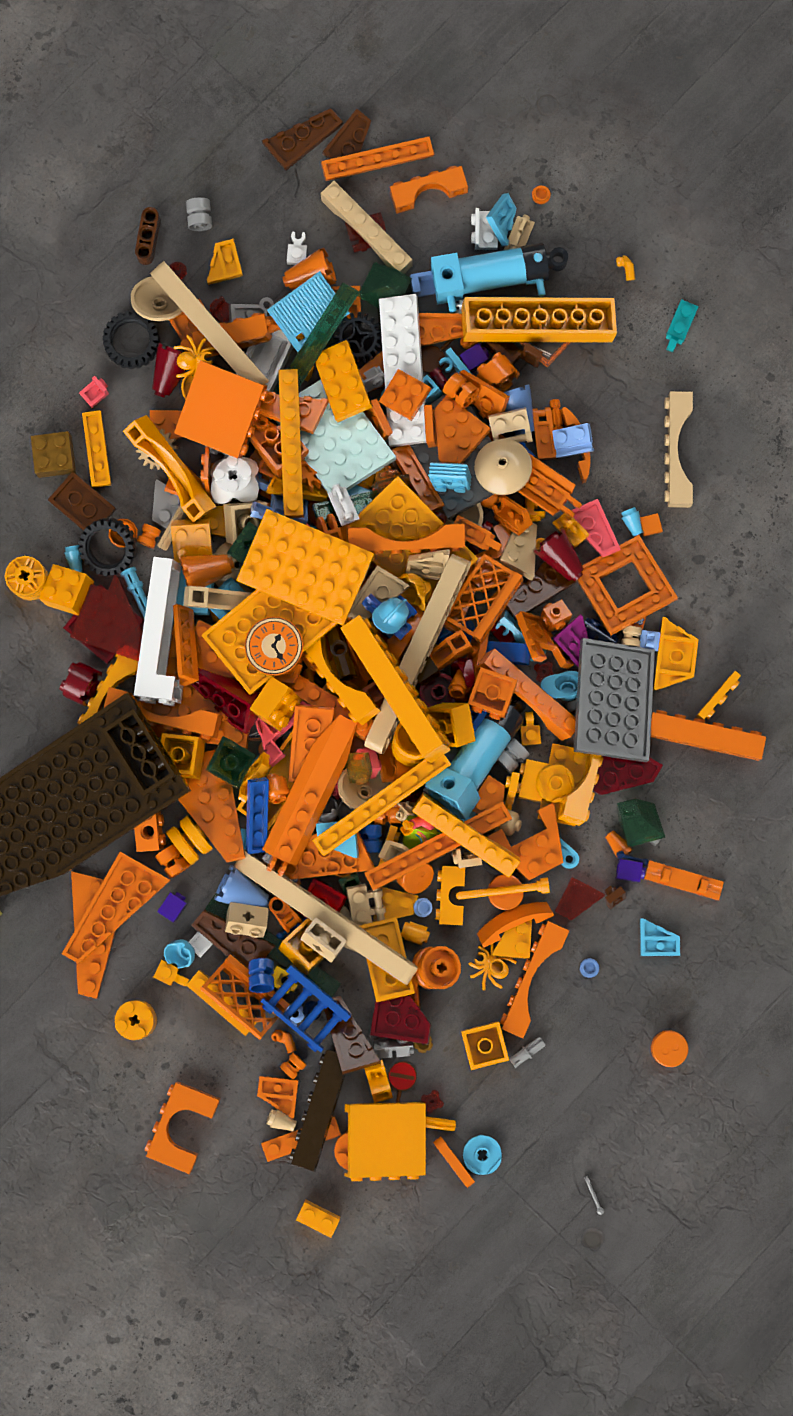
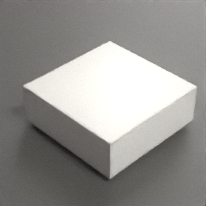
(200, 944)

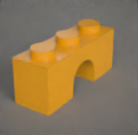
(449, 913)

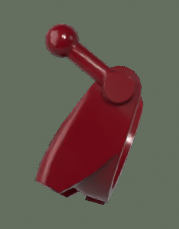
(467, 669)

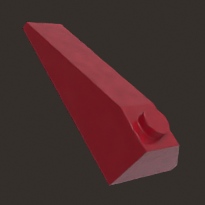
(229, 698)

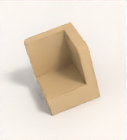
(391, 849)

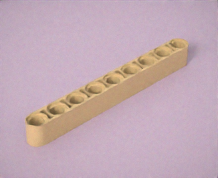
(206, 324)

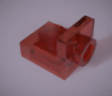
(220, 310)

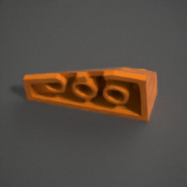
(268, 444)

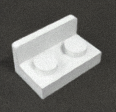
(484, 235)

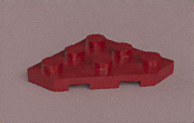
(621, 774)
(400, 1020)

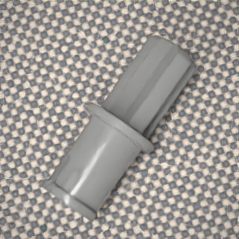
(526, 1052)

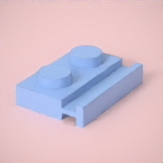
(573, 440)

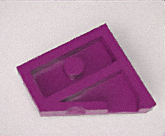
(570, 638)

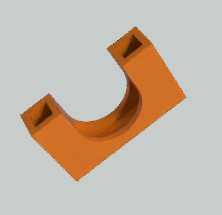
(162, 1147)

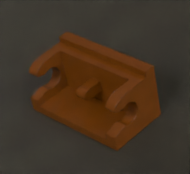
(505, 348)

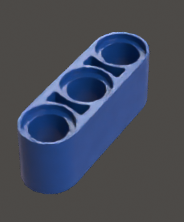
(515, 652)

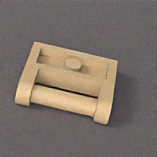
(509, 422)

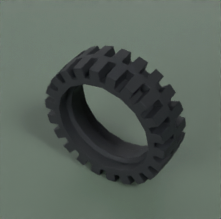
(131, 362)
(123, 531)

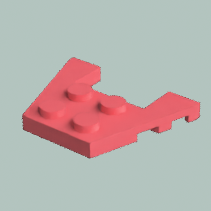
(270, 735)

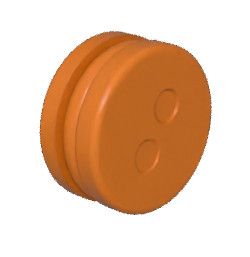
(417, 880)
(505, 901)
(669, 1048)

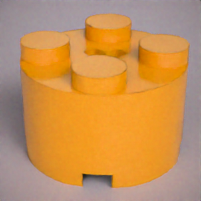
(125, 1024)

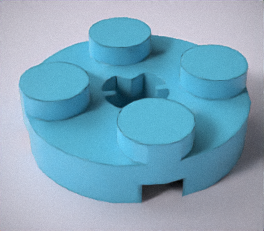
(493, 1154)

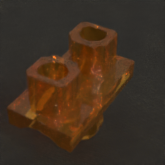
(389, 475)

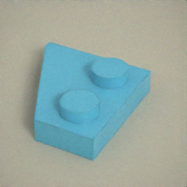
(657, 940)

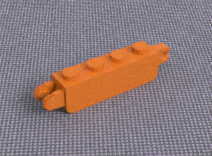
(243, 331)

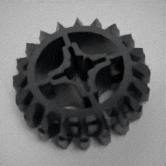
(374, 333)

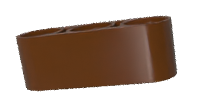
(147, 227)

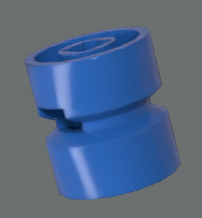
(370, 836)
(261, 978)

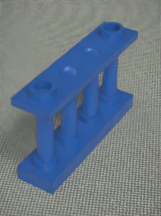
(309, 989)

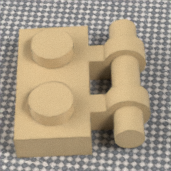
(359, 904)

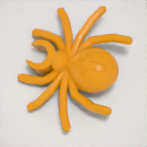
(191, 359)
(492, 966)

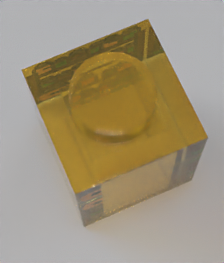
(359, 768)

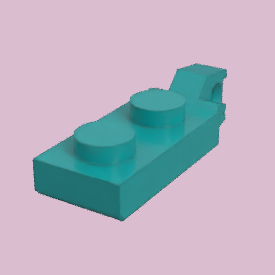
(680, 324)

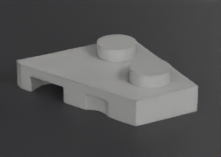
(164, 505)

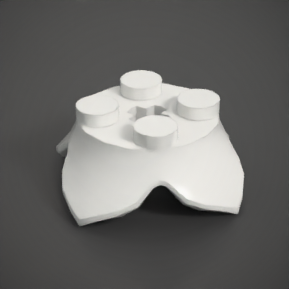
(242, 488)

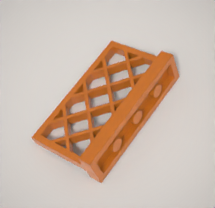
(499, 602)
(240, 975)

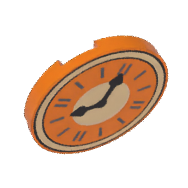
(274, 646)

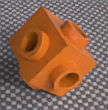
(555, 616)

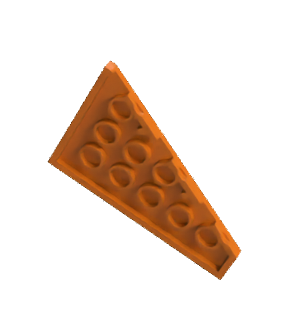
(215, 812)

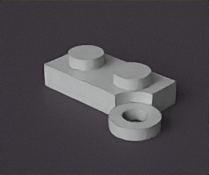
(246, 310)

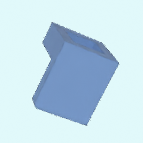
(422, 284)

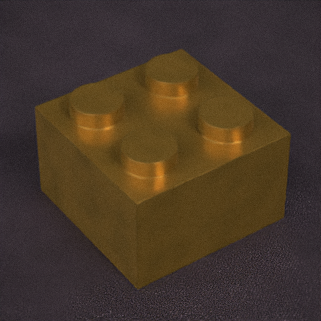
(53, 454)

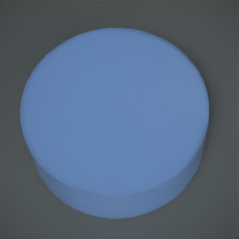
(589, 968)

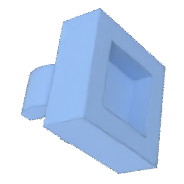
(650, 640)

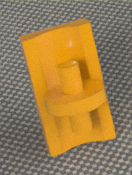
(574, 530)

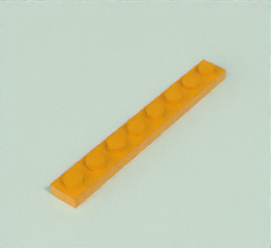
(290, 443)
(379, 804)

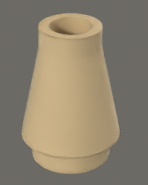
(279, 1120)

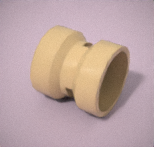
(631, 636)

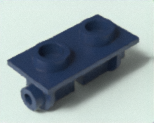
(593, 628)

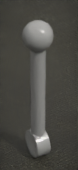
(600, 1210)

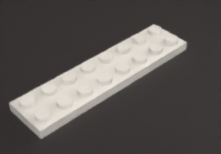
(402, 351)

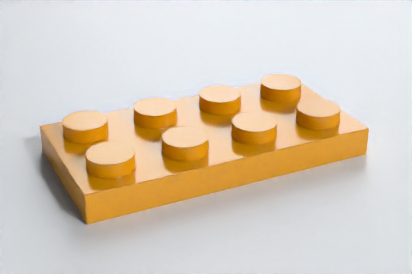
(342, 381)
(574, 762)
(384, 984)

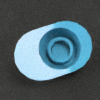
(390, 615)
(561, 685)

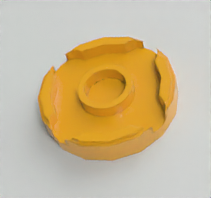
(555, 783)

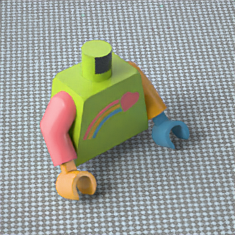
(417, 831)

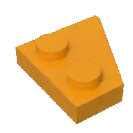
(255, 771)
(515, 942)

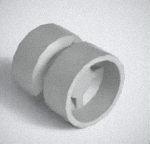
(198, 213)
(512, 755)

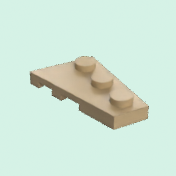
(519, 553)
(380, 585)

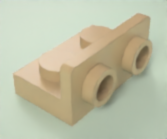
(468, 860)

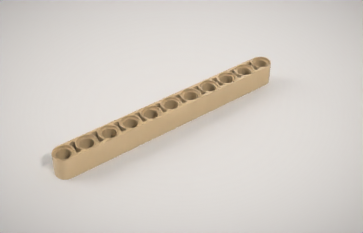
(421, 646)
(313, 907)

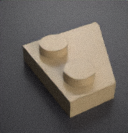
(428, 564)

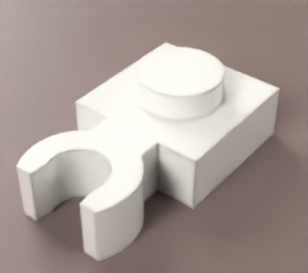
(296, 251)

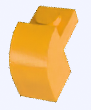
(378, 1082)

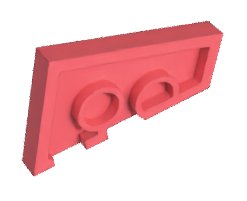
(594, 521)

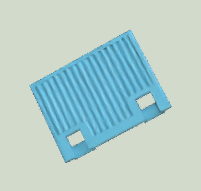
(302, 309)

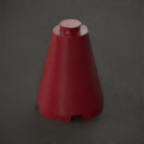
(166, 371)
(560, 555)

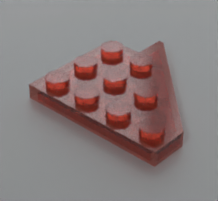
(109, 621)

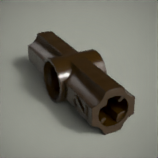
(342, 661)

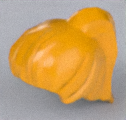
(419, 591)

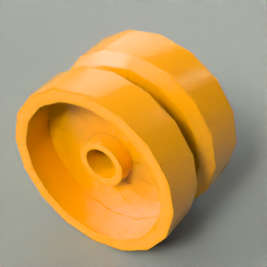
(404, 748)
(189, 840)

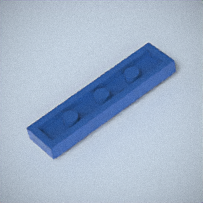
(257, 814)

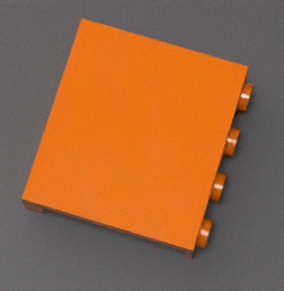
(221, 410)

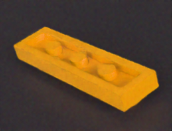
(96, 449)

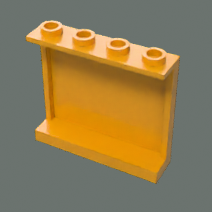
(386, 1140)

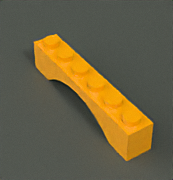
(148, 439)
(117, 673)
(359, 703)
(575, 806)
(465, 835)

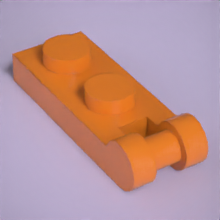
(543, 434)

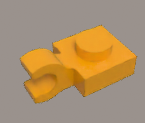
(530, 733)
(168, 973)

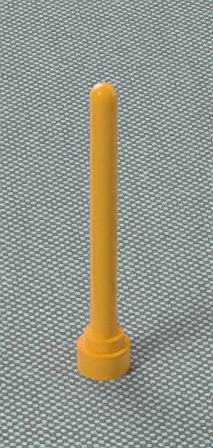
(541, 886)

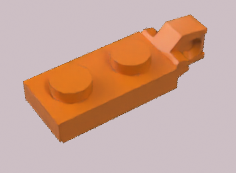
(477, 535)

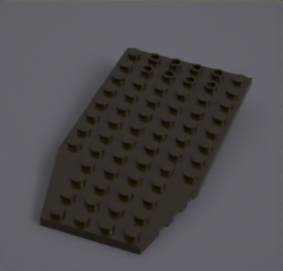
(83, 795)

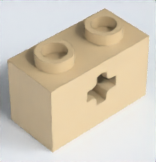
(246, 920)
(323, 940)

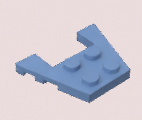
(277, 505)

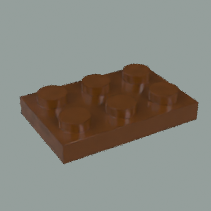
(80, 502)

